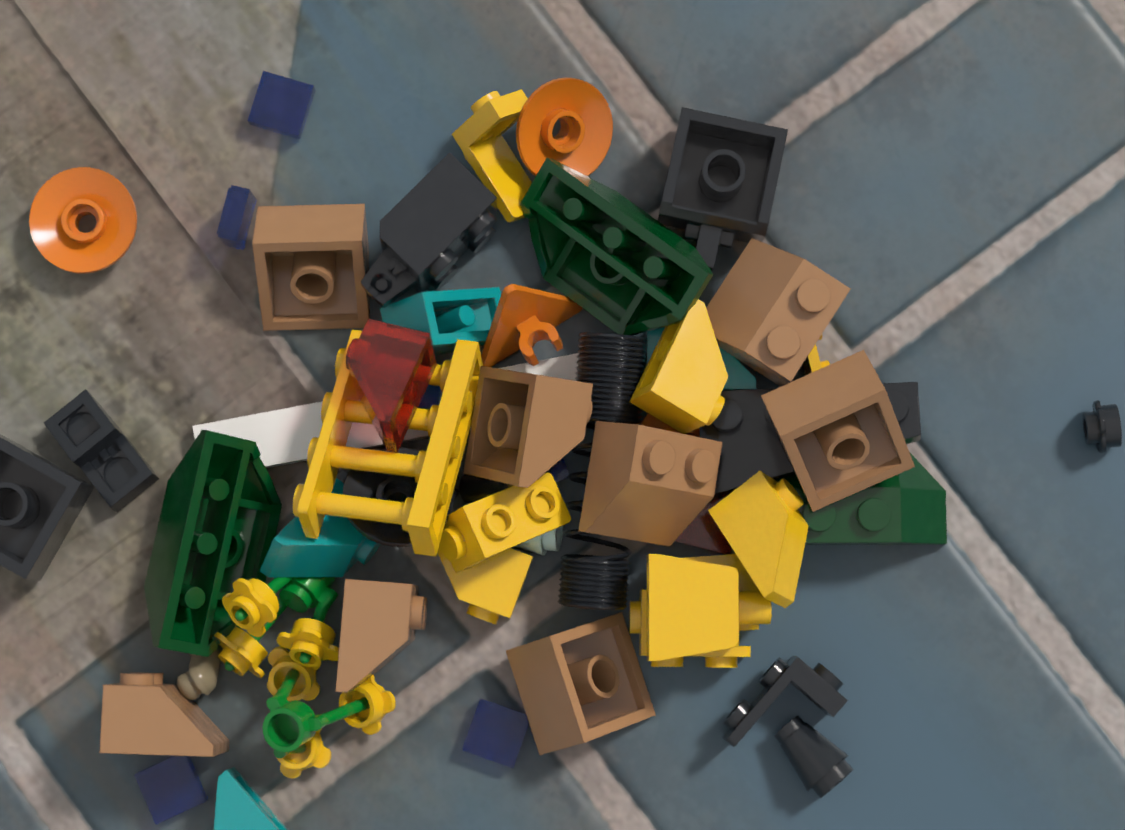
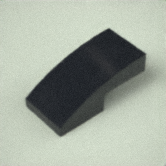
(101, 450)

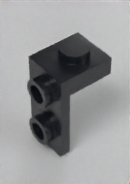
(816, 684)

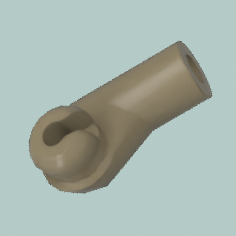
(200, 677)

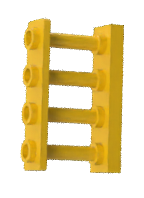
(433, 469)

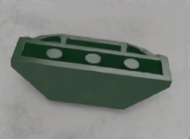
(610, 253)
(892, 512)
(209, 533)

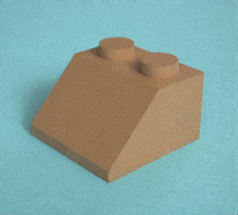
(312, 266)
(773, 310)
(524, 424)
(838, 430)
(647, 482)
(376, 627)
(580, 684)
(155, 719)

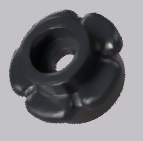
(1102, 426)

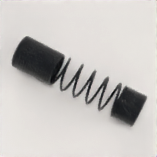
(614, 368)

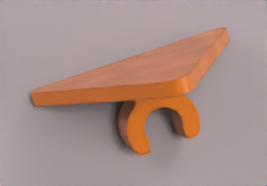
(523, 320)

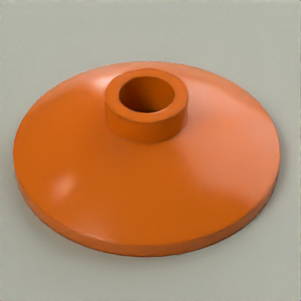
(584, 126)
(61, 206)

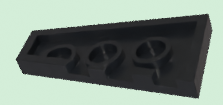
(754, 446)

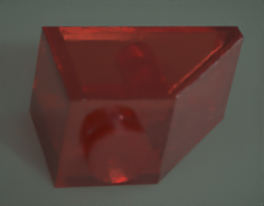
(390, 376)

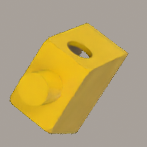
(696, 607)

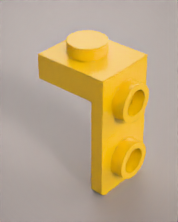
(489, 153)
(502, 522)
(717, 659)

